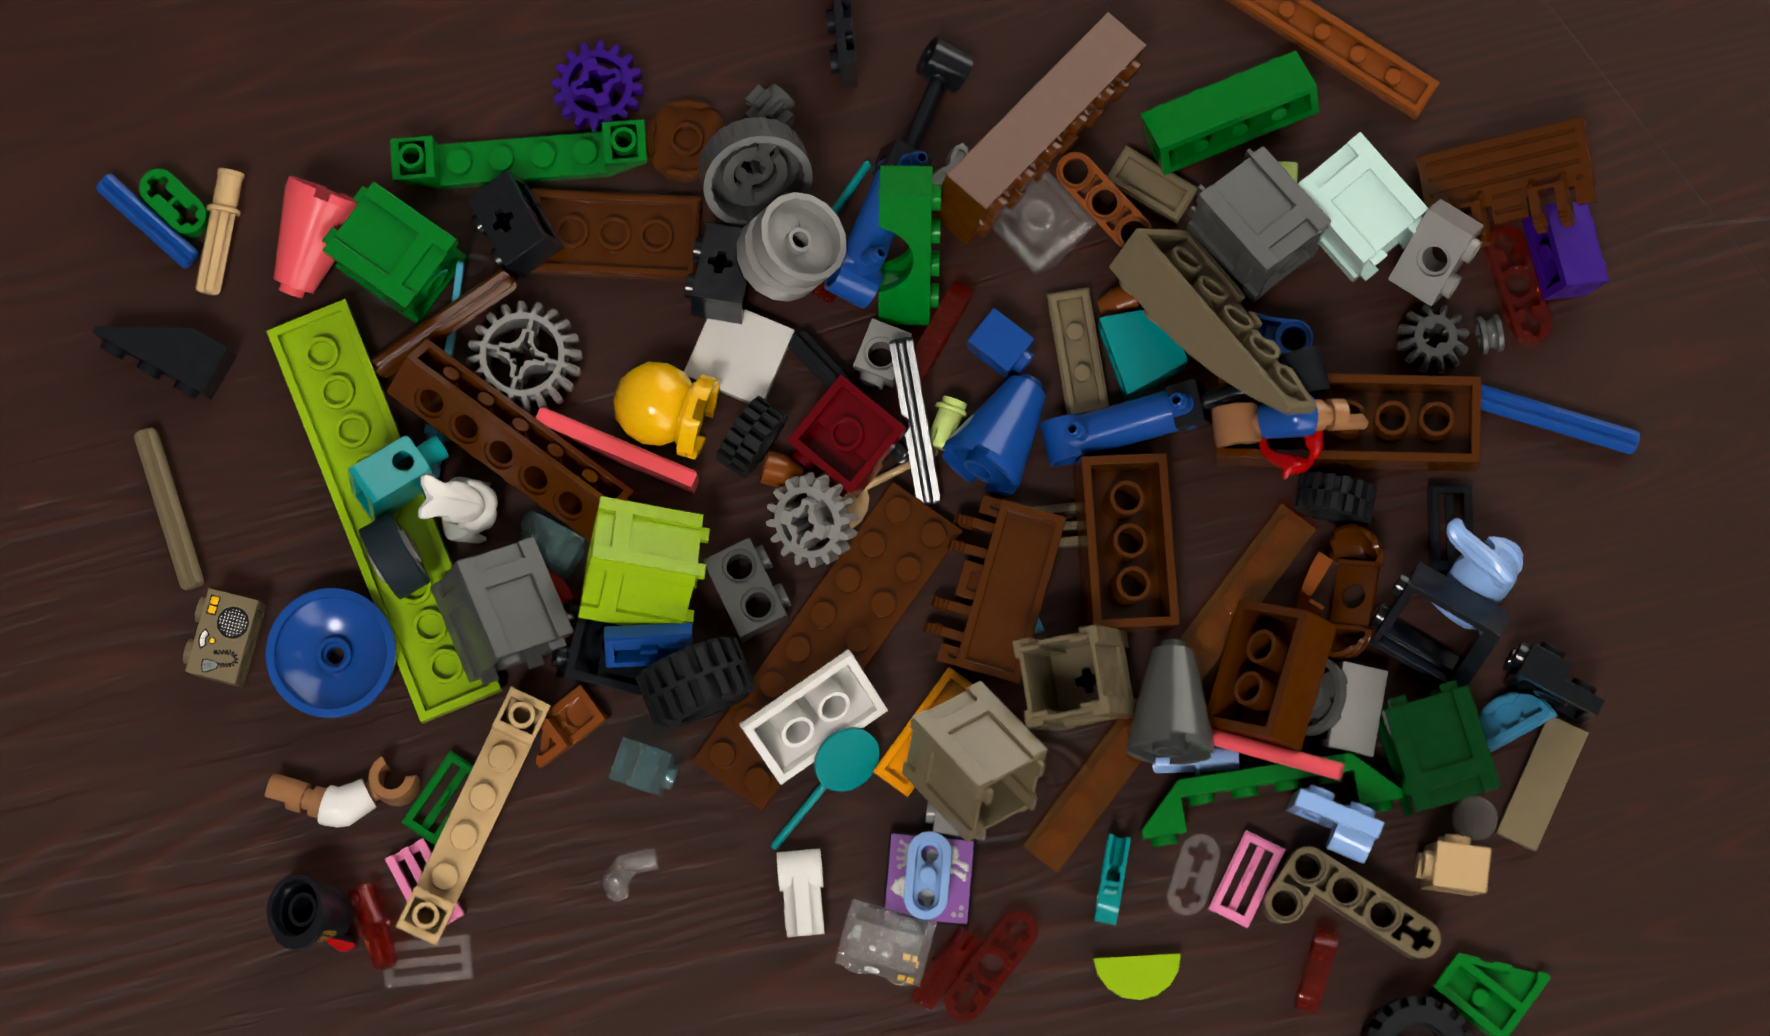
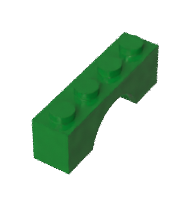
(906, 209)

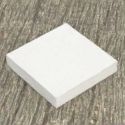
(741, 355)

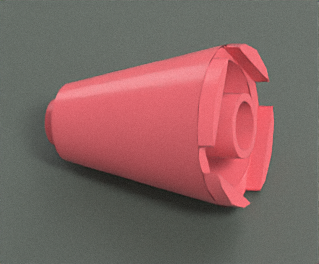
(305, 220)

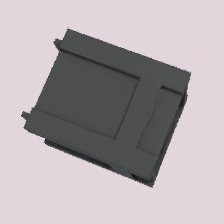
(1257, 223)
(502, 610)

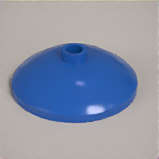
(302, 646)

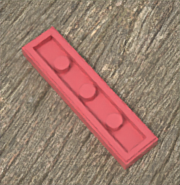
(620, 451)

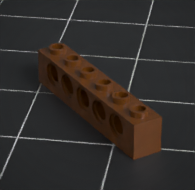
(504, 437)

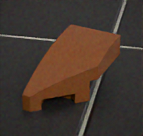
(1309, 583)
(569, 723)

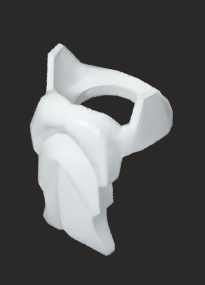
(462, 502)

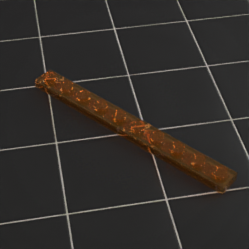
(1207, 635)

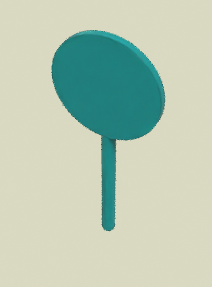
(840, 764)

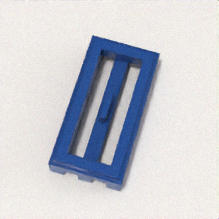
(644, 643)

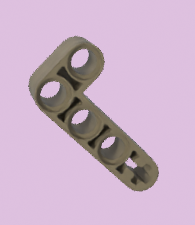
(1356, 910)

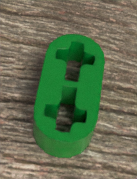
(181, 196)

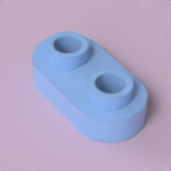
(927, 876)

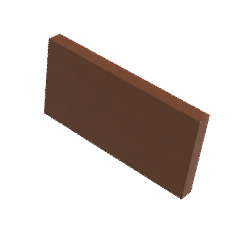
(621, 234)

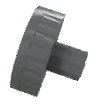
(744, 152)

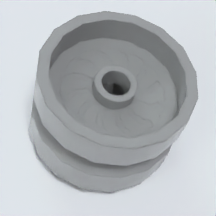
(791, 247)

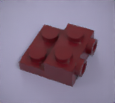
(846, 437)

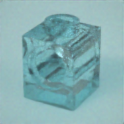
(644, 767)

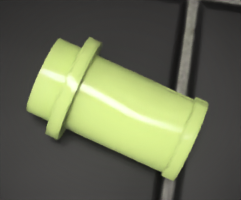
(947, 420)

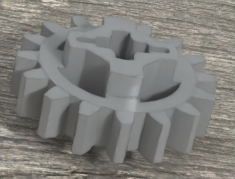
(812, 519)

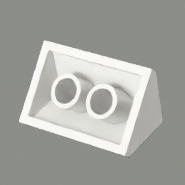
(803, 717)

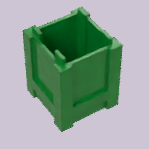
(394, 252)

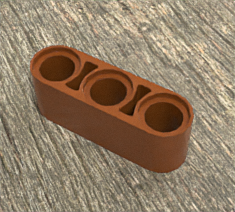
(1088, 189)

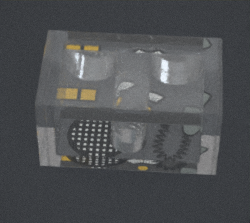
(885, 943)

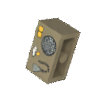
(224, 637)

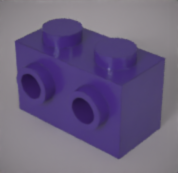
(1567, 258)

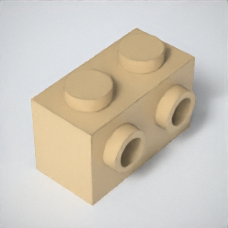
(1453, 866)

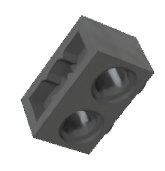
(739, 592)

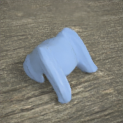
(1480, 568)

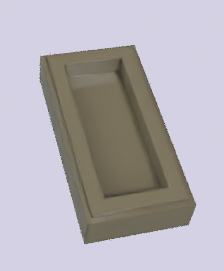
(1147, 186)

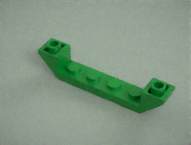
(533, 159)
(1168, 820)

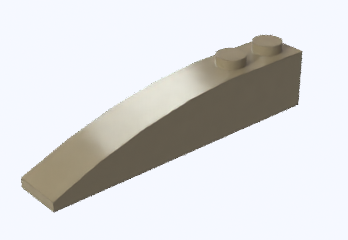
(1203, 314)

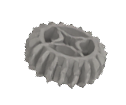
(529, 337)

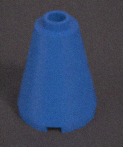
(998, 436)

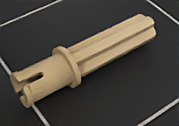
(219, 231)

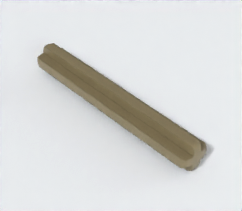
(169, 509)

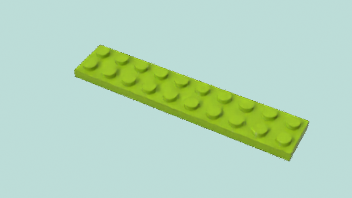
(345, 424)

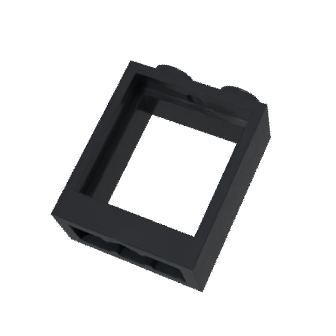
(1422, 652)

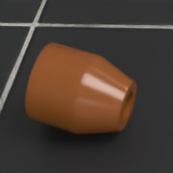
(1117, 302)
(778, 469)

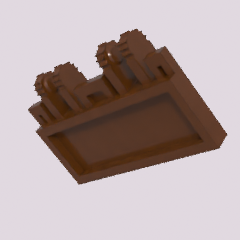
(1512, 174)
(1004, 590)

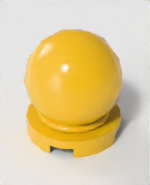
(663, 406)

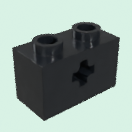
(514, 224)
(713, 293)

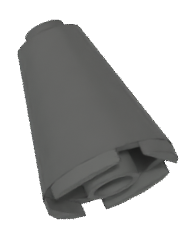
(1171, 709)

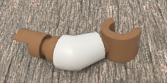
(342, 804)

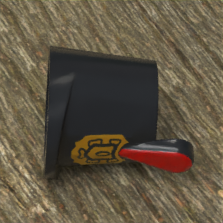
(310, 912)

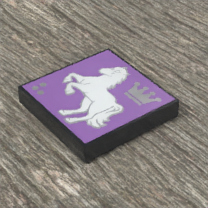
(960, 882)

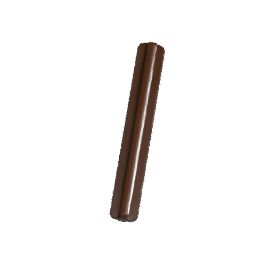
(445, 321)

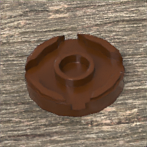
(678, 136)

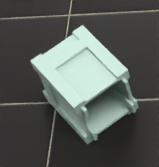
(1366, 205)

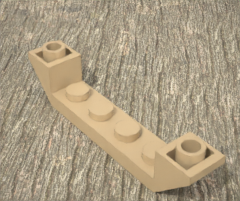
(473, 816)

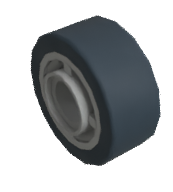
(394, 556)

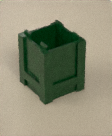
(1436, 749)

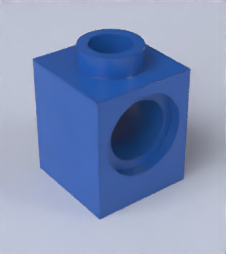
(1001, 344)

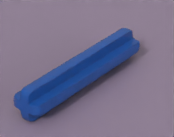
(147, 221)

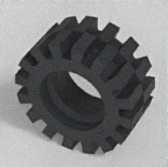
(751, 437)
(1335, 498)

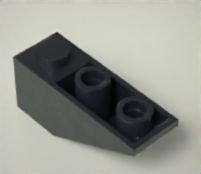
(179, 353)

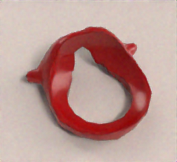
(1294, 464)

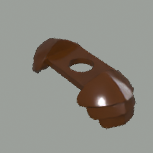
(1359, 562)

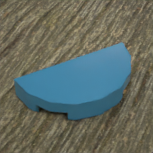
(1513, 716)

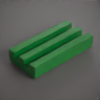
(410, 818)

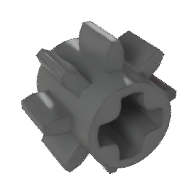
(770, 103)

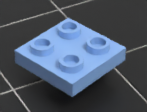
(1351, 825)

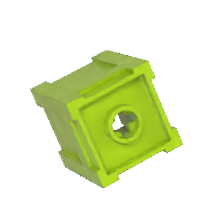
(642, 564)

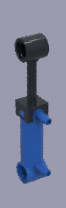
(867, 244)
(1179, 408)

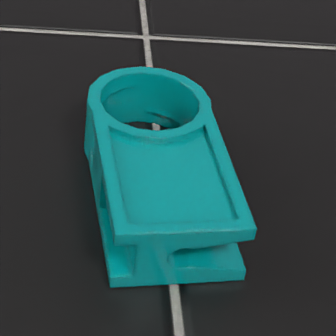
(1111, 879)

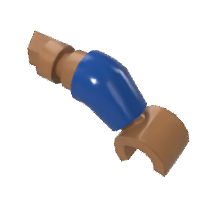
(1248, 422)

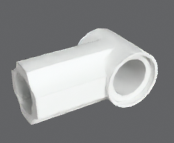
(801, 882)

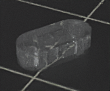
(1182, 872)

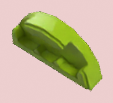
(1138, 975)

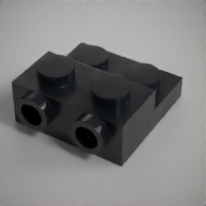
(584, 655)
(1544, 674)

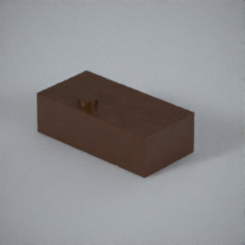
(1126, 542)

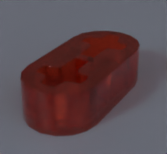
(1316, 971)

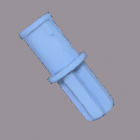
(1220, 760)

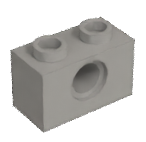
(1419, 269)

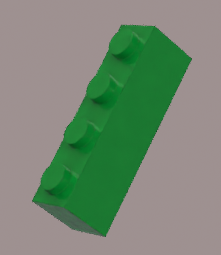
(1230, 112)

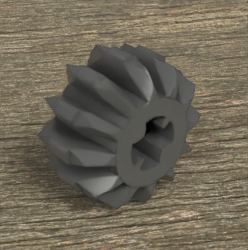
(1445, 352)

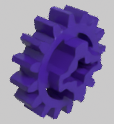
(612, 81)

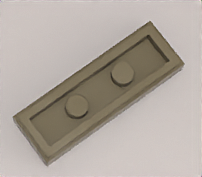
(1077, 351)
(1541, 783)

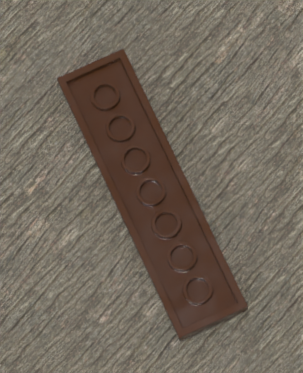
(849, 610)

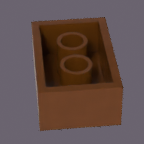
(1270, 673)

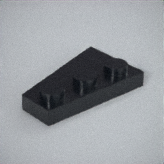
(842, 59)

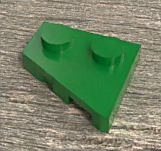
(1488, 993)

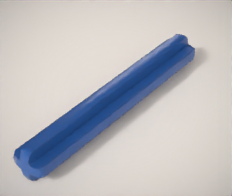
(1559, 420)

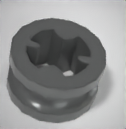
(1489, 334)

